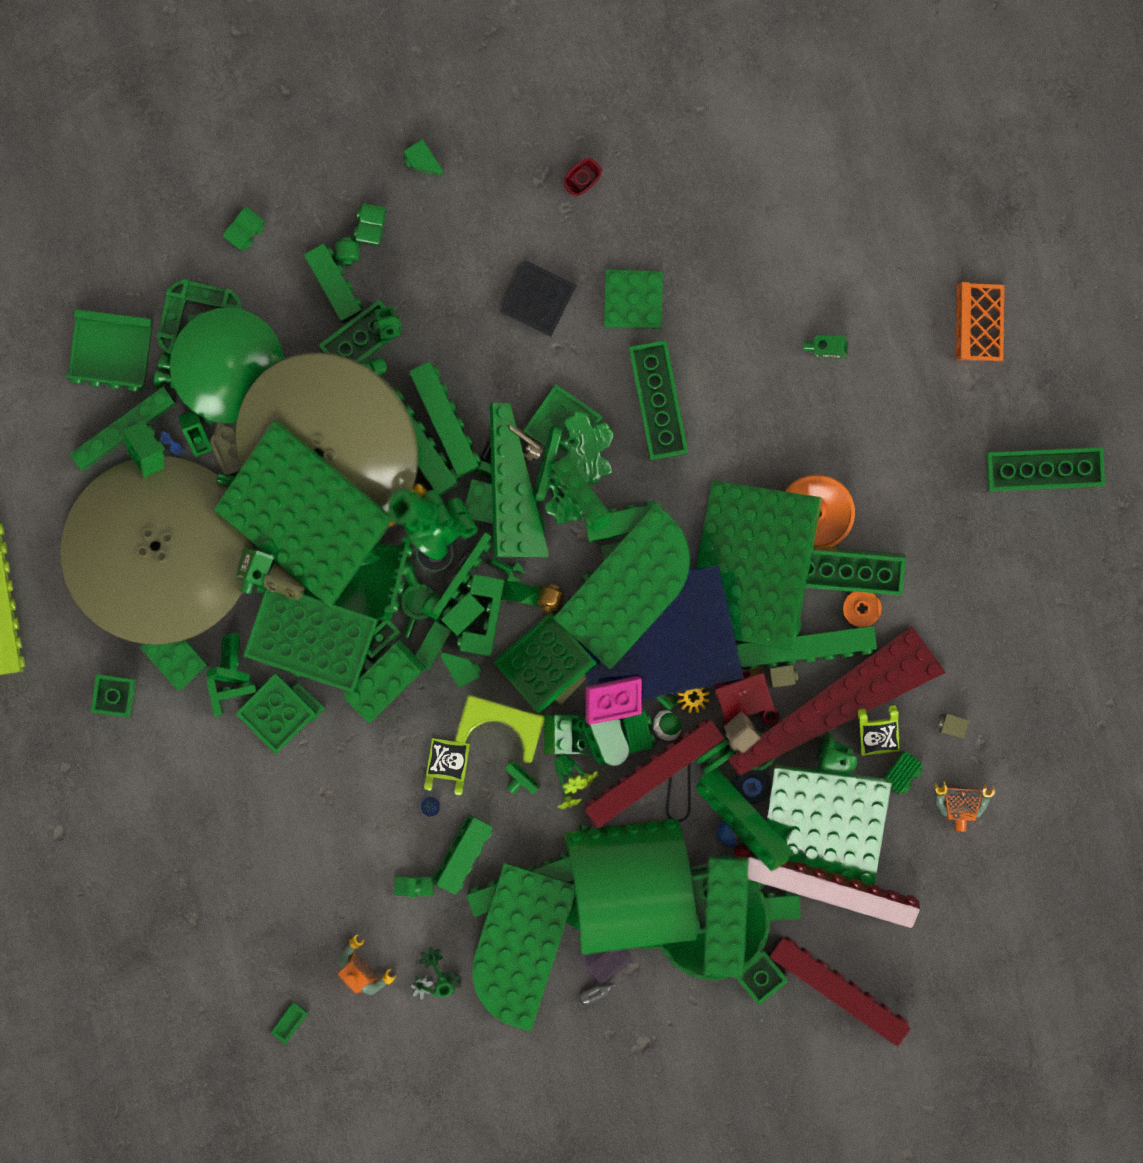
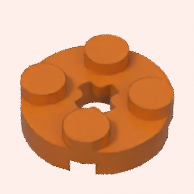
(855, 617)

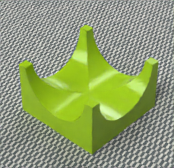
(481, 711)

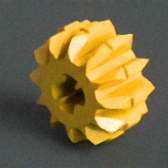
(696, 702)

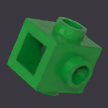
(387, 323)

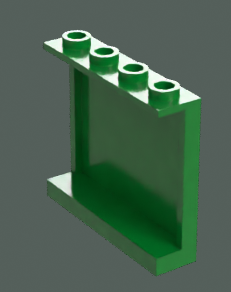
(110, 350)

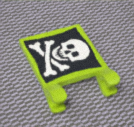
(879, 735)
(448, 762)

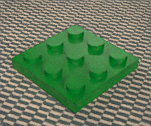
(633, 299)
(553, 412)
(276, 713)

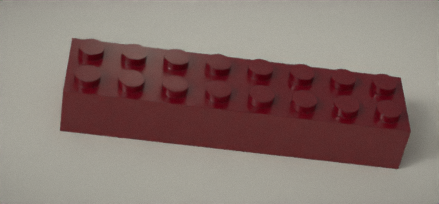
(654, 773)
(839, 991)

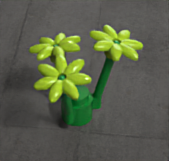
(564, 766)

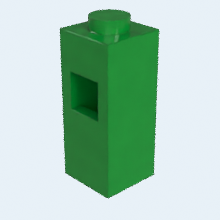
(433, 644)

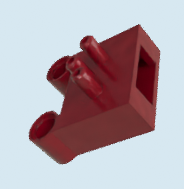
(746, 696)

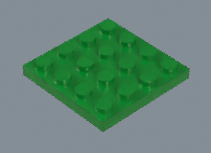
(544, 663)

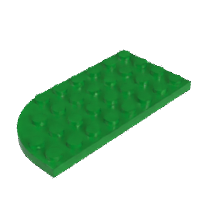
(629, 588)
(520, 943)

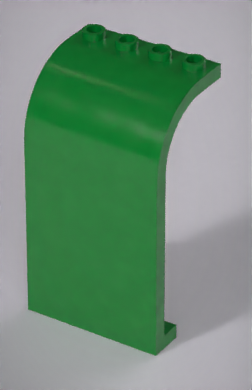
(375, 585)

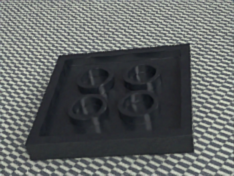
(538, 298)

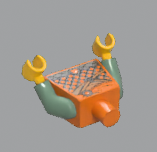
(962, 804)
(358, 973)

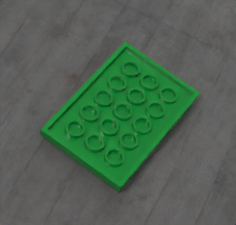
(311, 639)

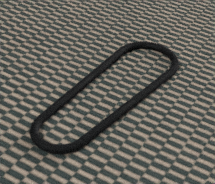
(689, 796)

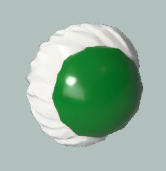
(667, 725)

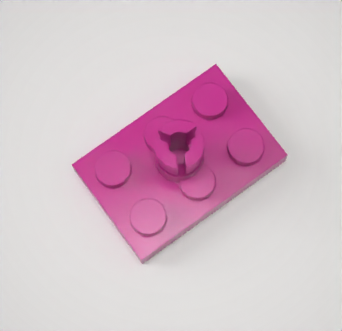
(613, 700)

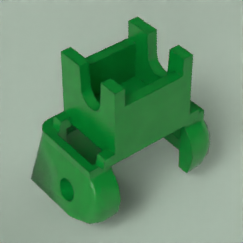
(834, 760)

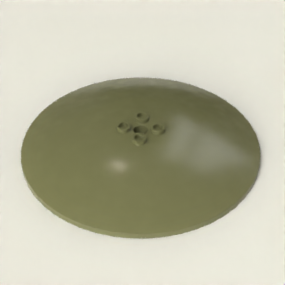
(342, 411)
(148, 592)

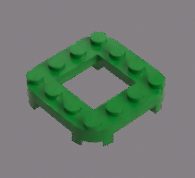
(175, 303)

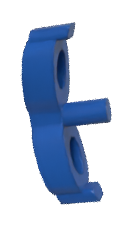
(175, 447)

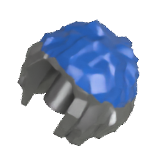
(728, 836)

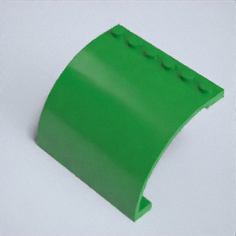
(632, 886)

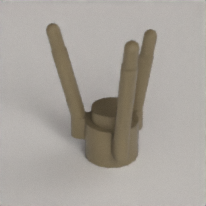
(533, 448)

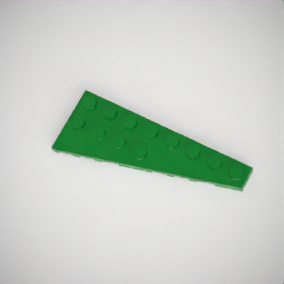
(515, 512)

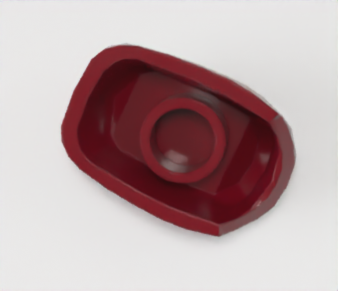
(582, 177)

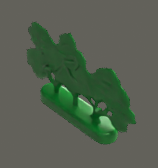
(584, 455)

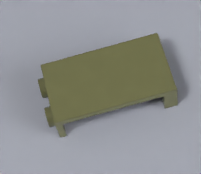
(283, 582)

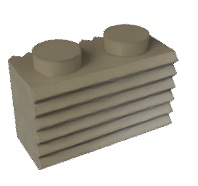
(741, 732)

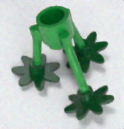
(443, 986)

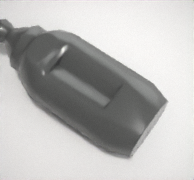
(595, 993)

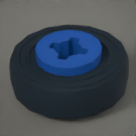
(755, 780)

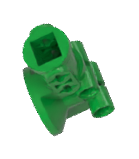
(429, 522)

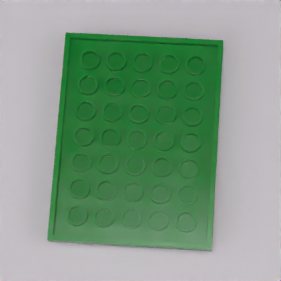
(303, 513)
(763, 556)

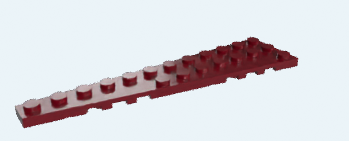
(876, 680)

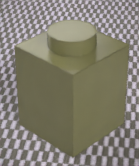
(783, 676)
(953, 726)

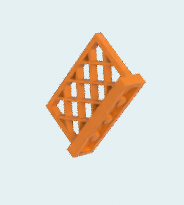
(964, 319)

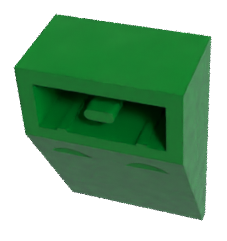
(564, 735)

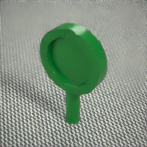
(412, 603)

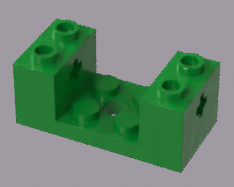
(487, 588)

